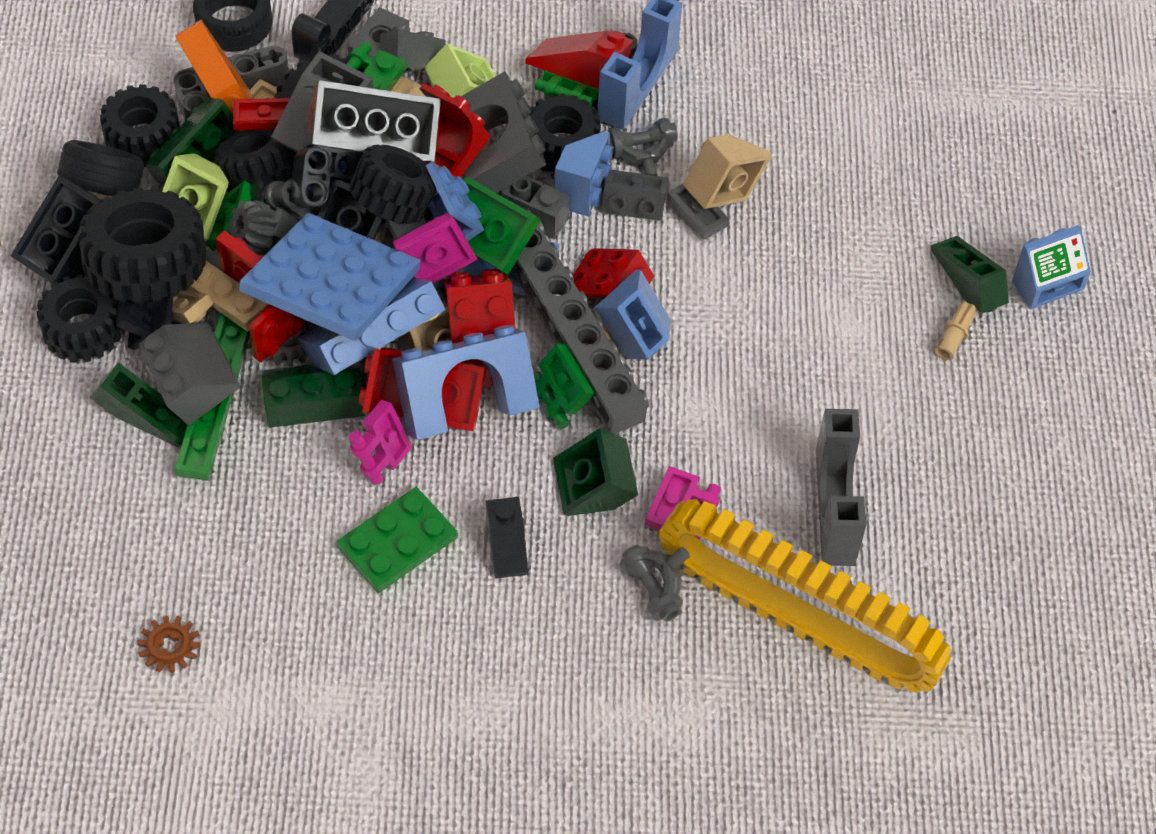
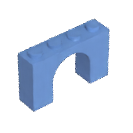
(628, 81)
(409, 309)
(423, 372)

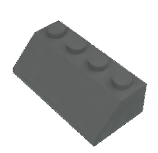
(363, 116)

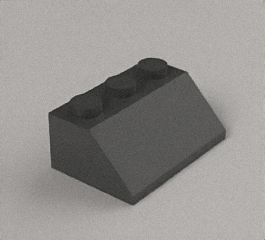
(189, 368)

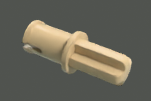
(956, 331)

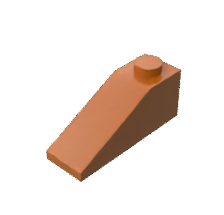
(212, 65)

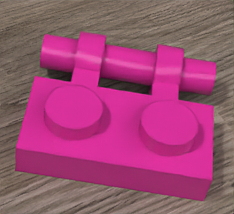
(384, 435)
(678, 487)

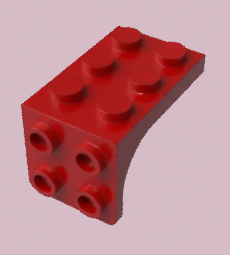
(459, 132)
(478, 306)
(274, 324)
(460, 388)

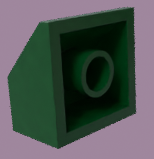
(595, 474)

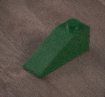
(973, 274)
(138, 405)

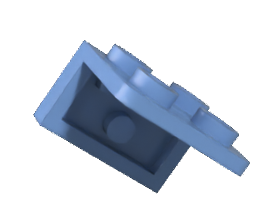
(453, 198)

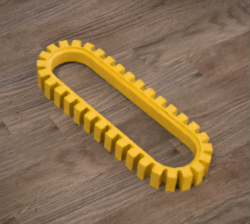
(924, 643)

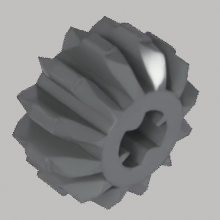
(254, 225)

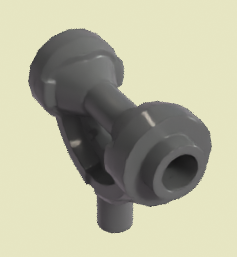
(661, 135)
(665, 600)

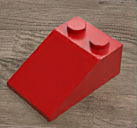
(580, 55)

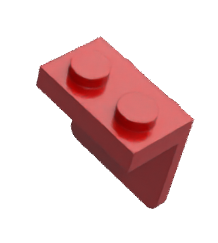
(606, 269)

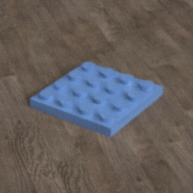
(330, 276)

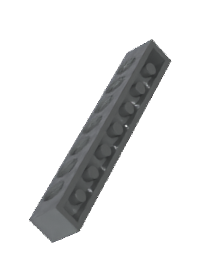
(614, 411)

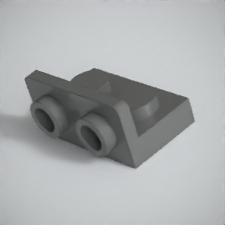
(634, 195)

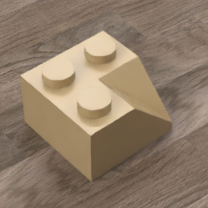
(725, 171)

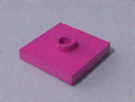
(438, 246)

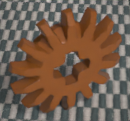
(156, 640)

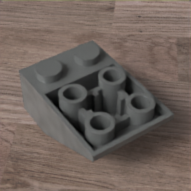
(323, 67)

